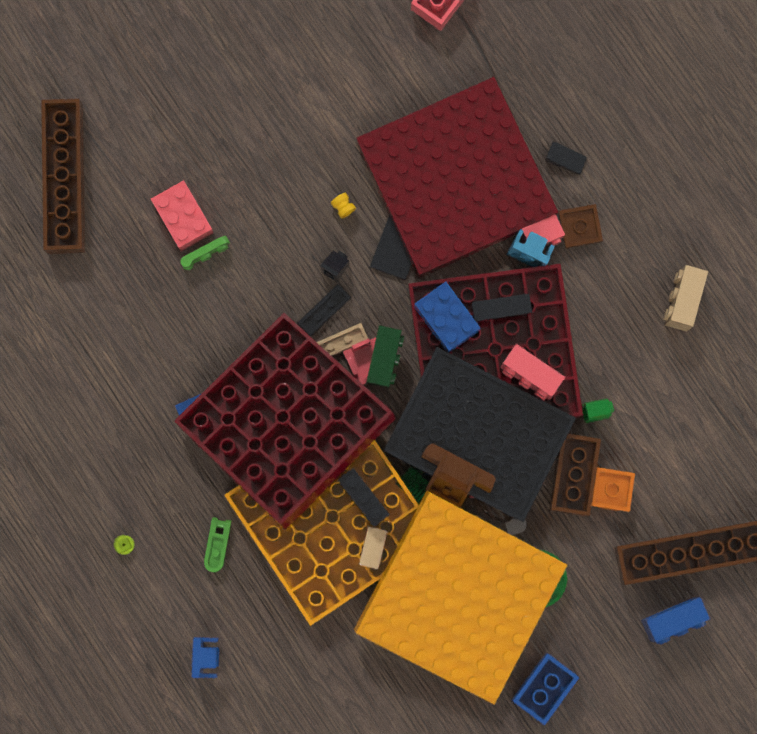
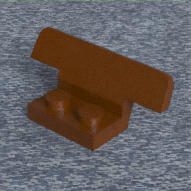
(454, 476)

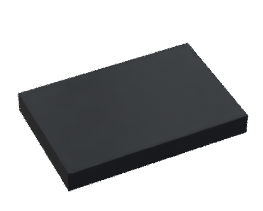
(391, 254)

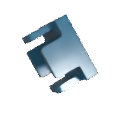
(531, 251)

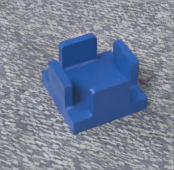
(204, 657)

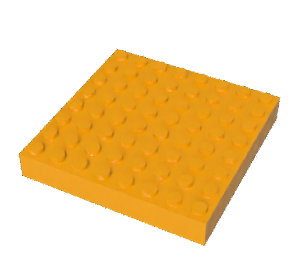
(324, 545)
(460, 597)

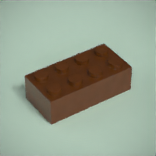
(575, 475)

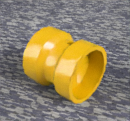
(343, 206)

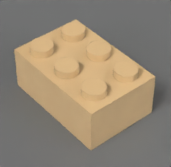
(685, 298)

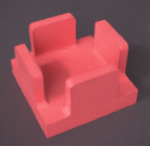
(359, 359)

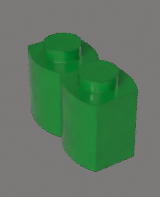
(597, 410)

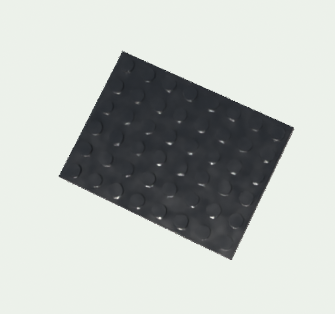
(485, 425)

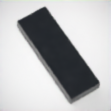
(501, 307)
(324, 310)

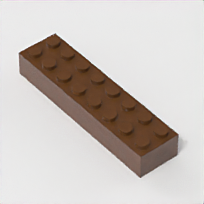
(63, 176)
(687, 553)

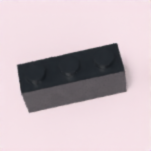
(363, 497)

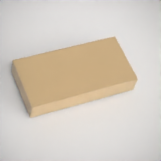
(373, 547)

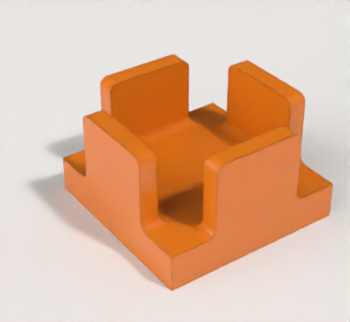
(613, 490)

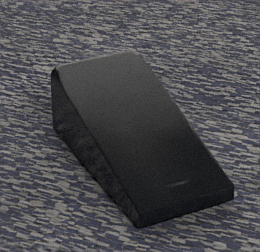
(565, 158)

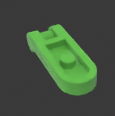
(204, 253)
(217, 545)

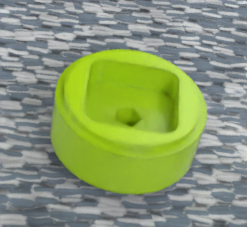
(123, 544)

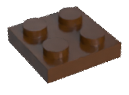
(580, 226)

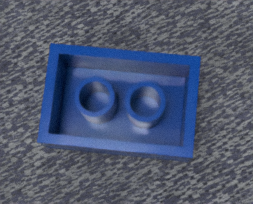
(447, 317)
(676, 620)
(545, 688)

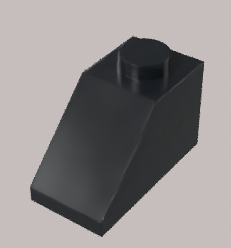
(335, 265)

